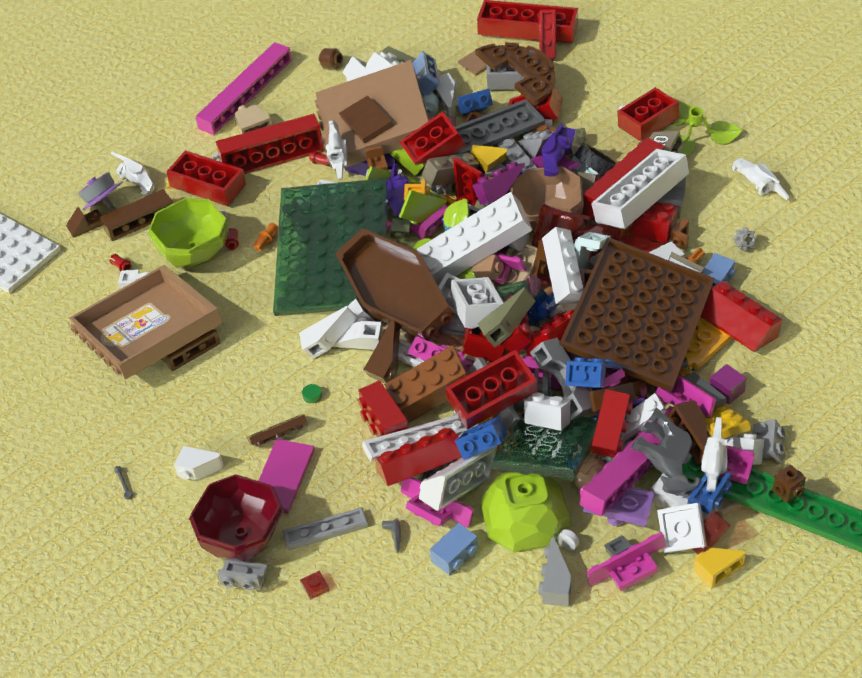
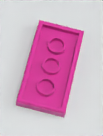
(286, 469)

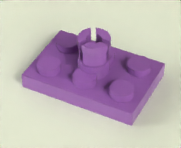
(631, 508)

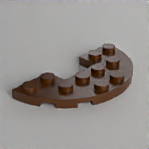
(528, 62)

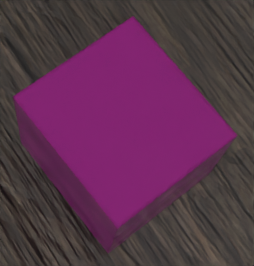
(728, 383)

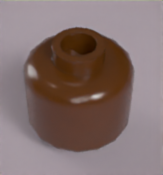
(330, 58)

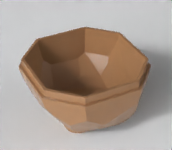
(535, 189)

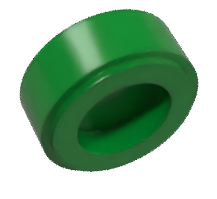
(312, 393)

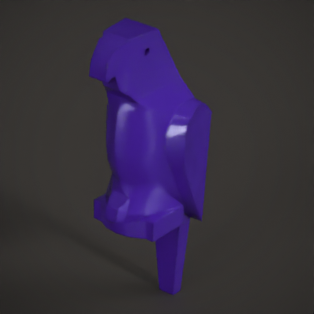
(554, 151)
(395, 190)

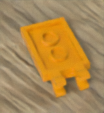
(704, 345)

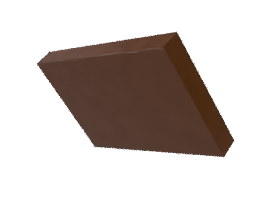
(366, 119)

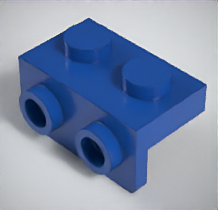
(473, 101)
(711, 500)

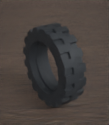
(594, 159)

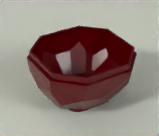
(233, 508)

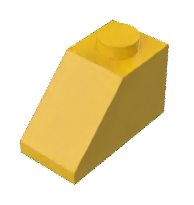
(718, 564)

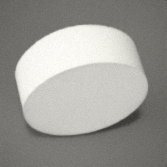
(568, 540)

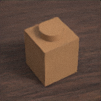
(489, 267)

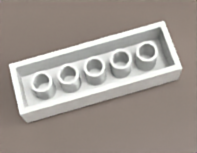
(640, 188)
(476, 238)

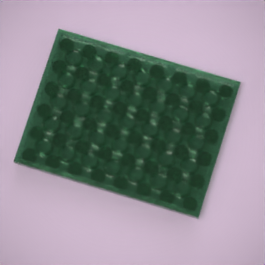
(311, 230)

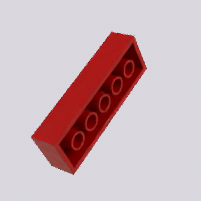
(522, 20)
(272, 144)
(617, 172)

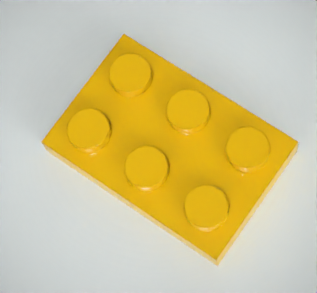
(731, 422)

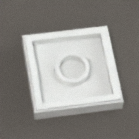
(682, 527)

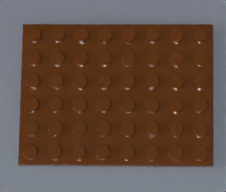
(638, 313)

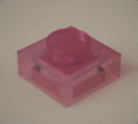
(533, 284)

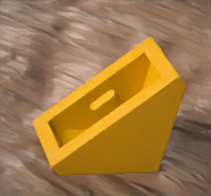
(488, 156)

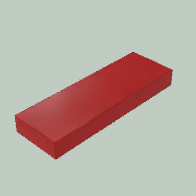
(547, 33)

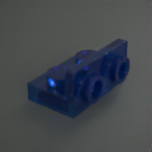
(542, 306)

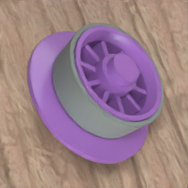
(98, 190)

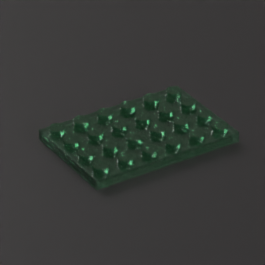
(547, 450)

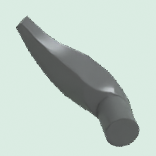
(396, 531)

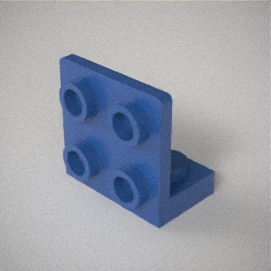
(588, 372)

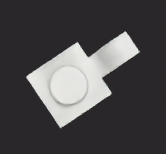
(129, 276)

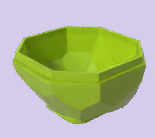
(189, 232)
(524, 519)

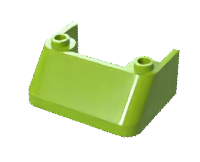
(417, 206)

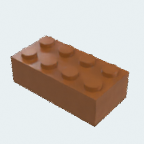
(425, 384)

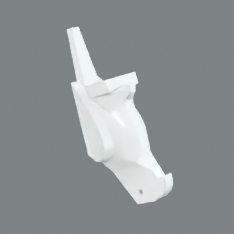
(336, 149)
(135, 174)
(759, 176)
(714, 457)

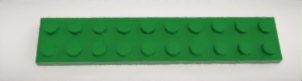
(808, 511)

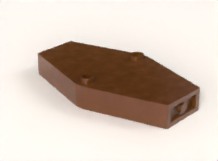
(394, 284)

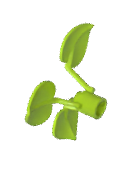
(720, 131)
(454, 215)

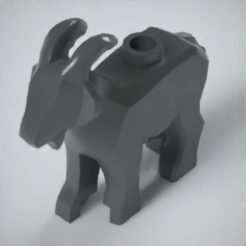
(668, 454)

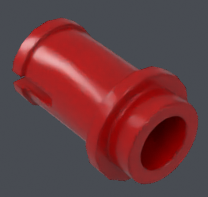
(317, 157)
(231, 241)
(122, 264)

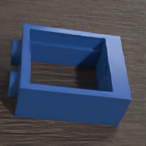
(478, 440)

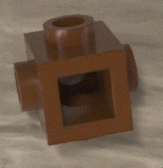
(788, 483)

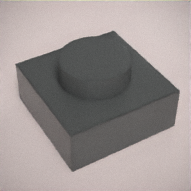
(617, 546)

